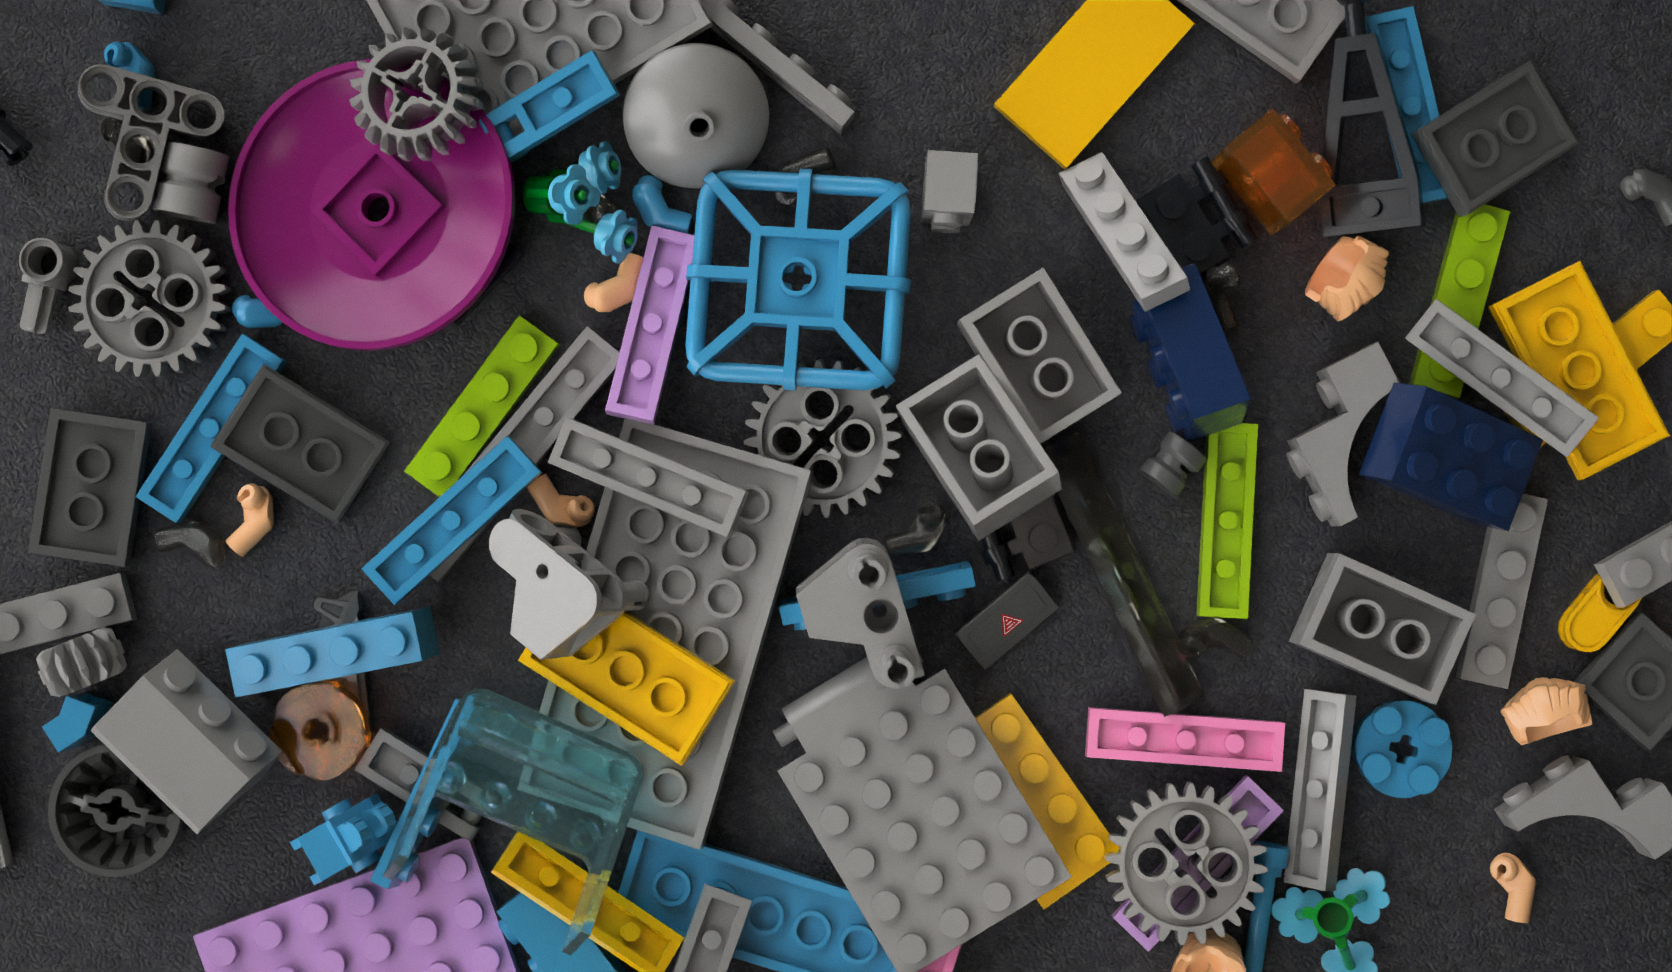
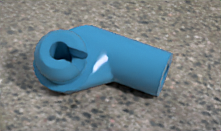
(130, 58)
(653, 208)
(253, 314)

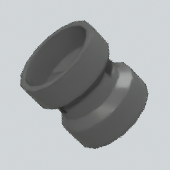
(1172, 464)

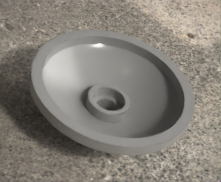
(689, 85)

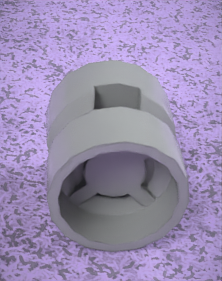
(190, 182)

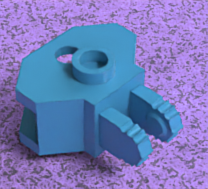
(347, 837)

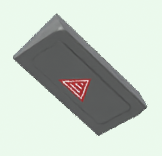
(1006, 620)

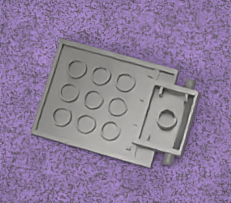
(914, 811)

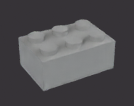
(1039, 355)
(979, 447)
(1382, 627)

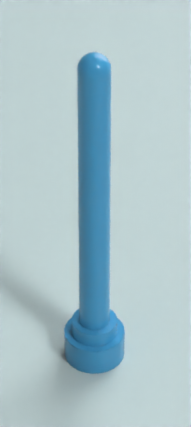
(1275, 859)

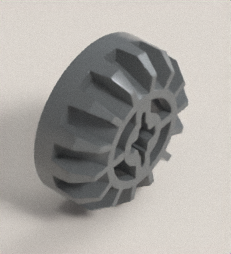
(84, 817)

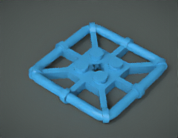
(818, 304)

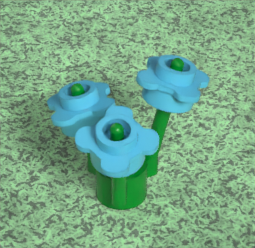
(572, 191)

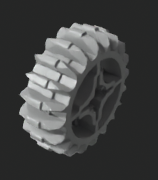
(430, 58)

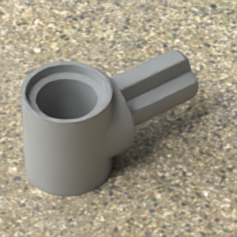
(44, 288)

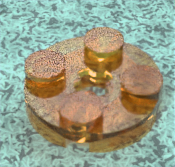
(347, 725)

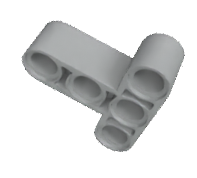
(140, 125)

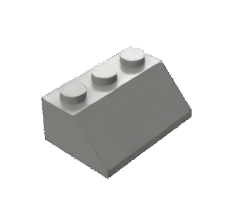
(187, 741)

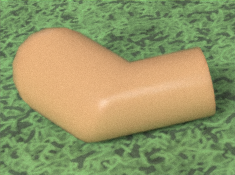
(617, 290)
(559, 508)
(258, 518)
(1518, 883)

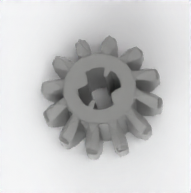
(81, 662)

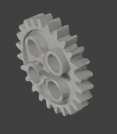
(174, 264)
(855, 467)
(1217, 834)

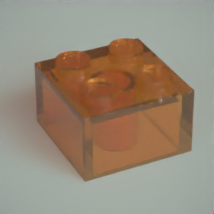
(1274, 171)

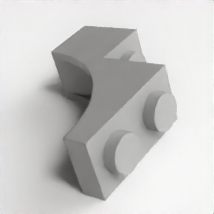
(1323, 451)
(1575, 788)

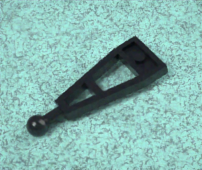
(1376, 204)

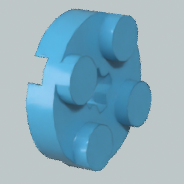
(1417, 772)

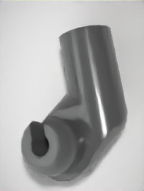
(1651, 186)

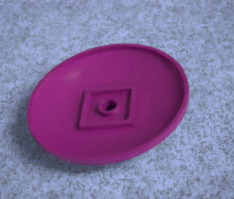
(307, 230)

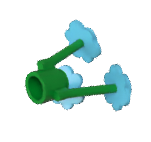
(1307, 914)

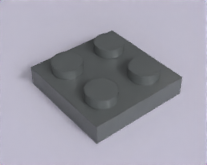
(1634, 681)

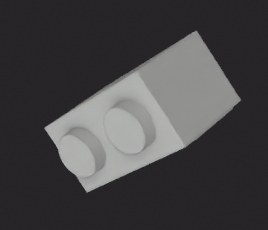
(949, 190)

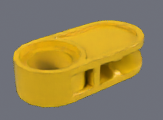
(1592, 618)

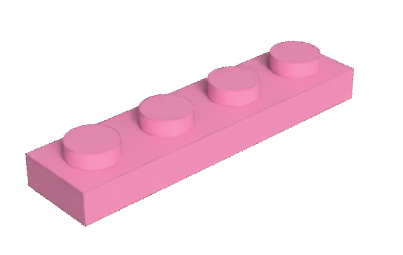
(1185, 739)

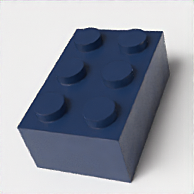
(1192, 361)
(1451, 456)

